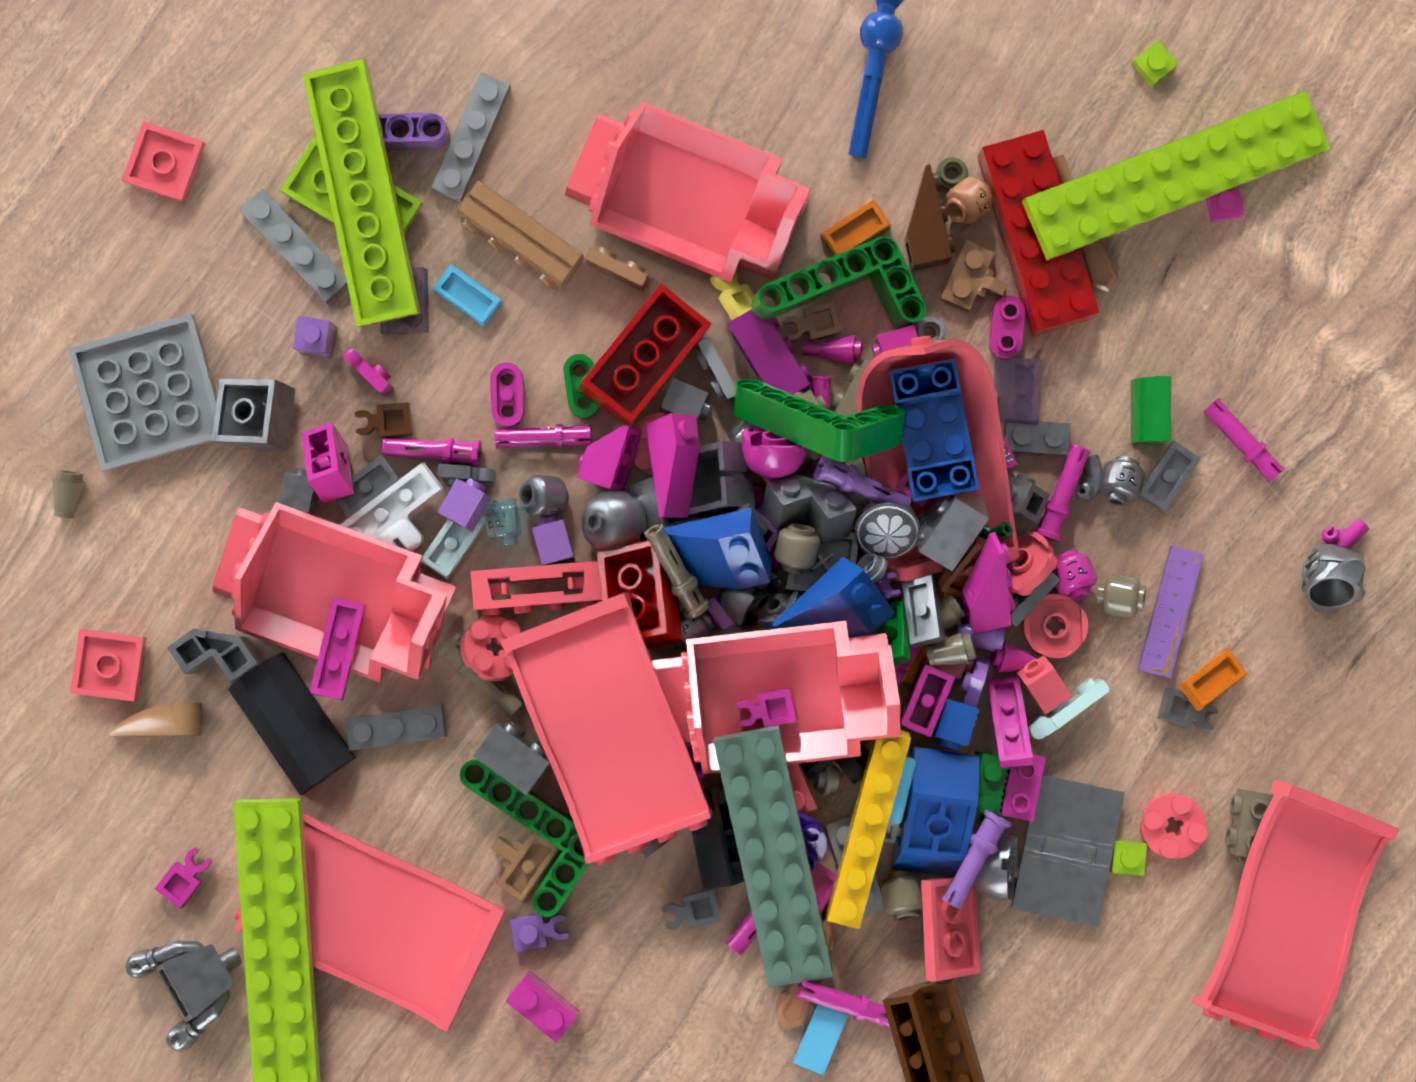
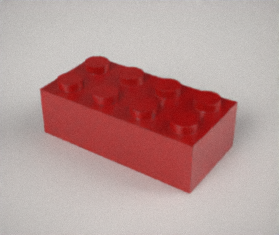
(644, 355)

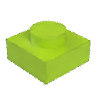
(1155, 63)
(1129, 858)

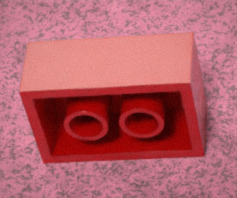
(640, 573)

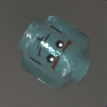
(506, 521)

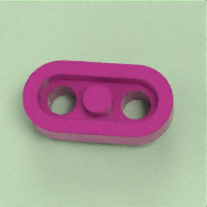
(1007, 327)
(505, 396)

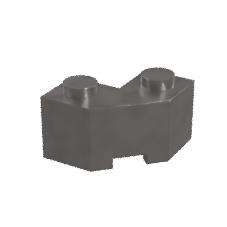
(809, 502)
(201, 647)

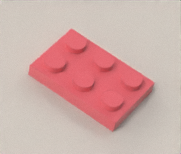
(949, 932)

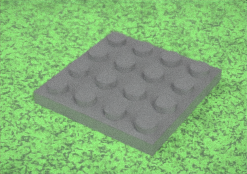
(146, 392)

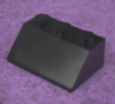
(716, 844)

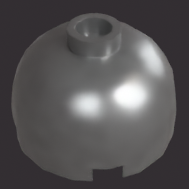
(613, 520)
(743, 603)
(997, 874)

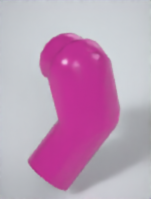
(1345, 538)

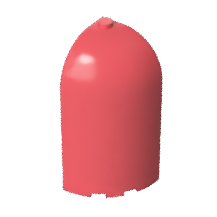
(983, 426)

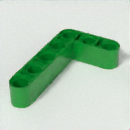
(842, 277)
(817, 427)
(539, 825)

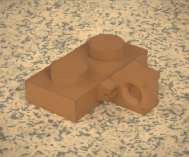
(971, 278)
(523, 863)

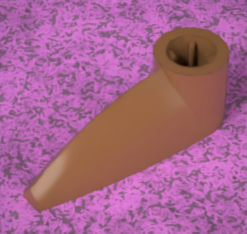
(163, 720)

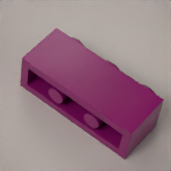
(769, 353)

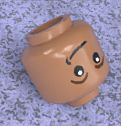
(968, 201)

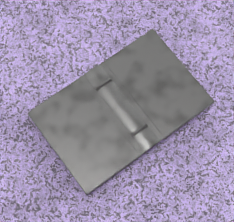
(1068, 851)

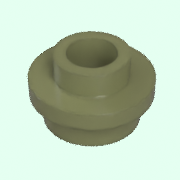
(954, 164)

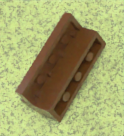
(932, 1033)

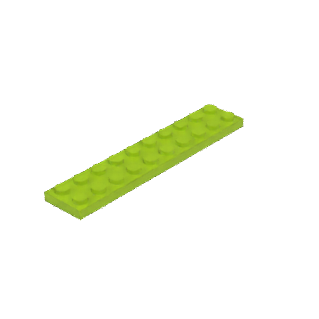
(1175, 175)
(277, 940)

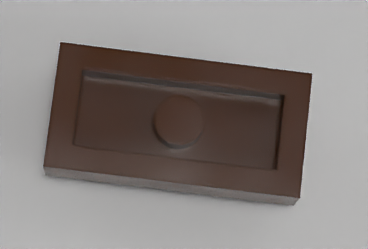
(954, 581)

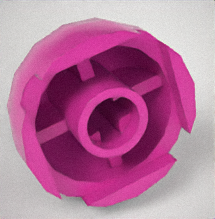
(771, 454)

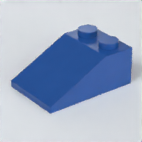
(724, 550)
(838, 596)

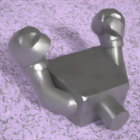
(195, 980)

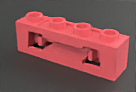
(484, 591)

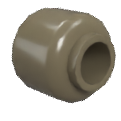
(797, 548)
(1122, 596)
(902, 895)

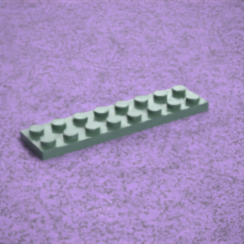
(773, 856)

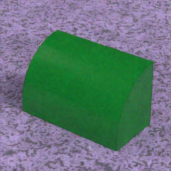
(1151, 410)

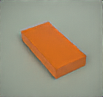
(856, 229)
(1212, 679)

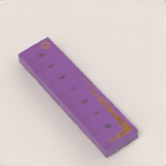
(1170, 612)

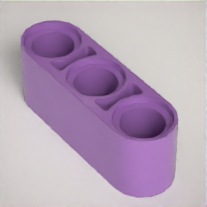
(416, 137)

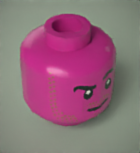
(1075, 574)

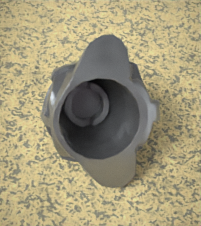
(1333, 578)

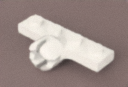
(390, 512)

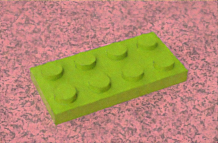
(308, 187)

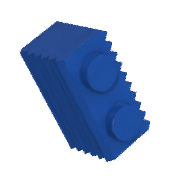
(955, 724)

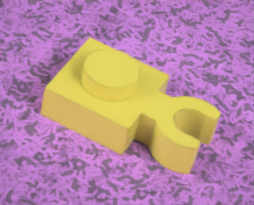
(734, 297)

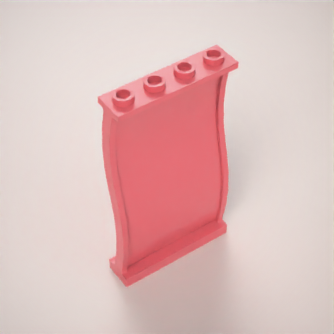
(608, 729)
(1294, 916)
(393, 924)

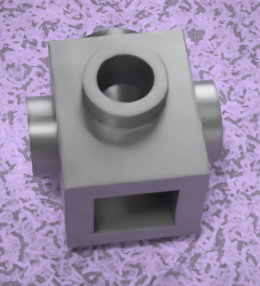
(1027, 498)

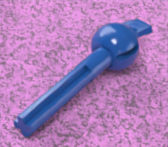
(881, 35)

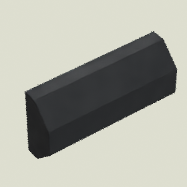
(291, 722)

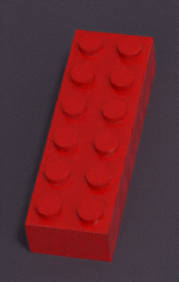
(1055, 290)

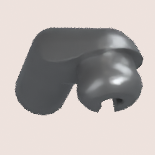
(1089, 486)

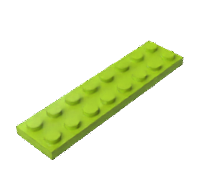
(361, 193)

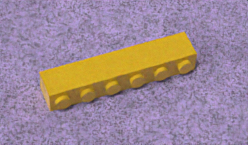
(867, 830)

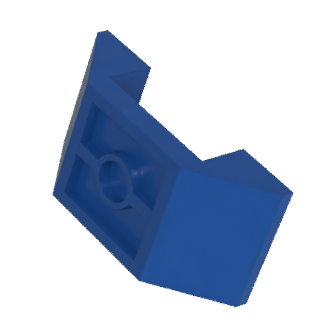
(935, 430)
(938, 813)

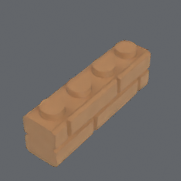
(520, 235)

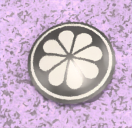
(887, 529)

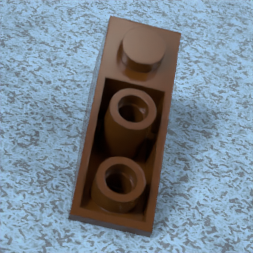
(926, 234)

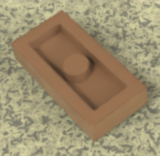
(605, 262)

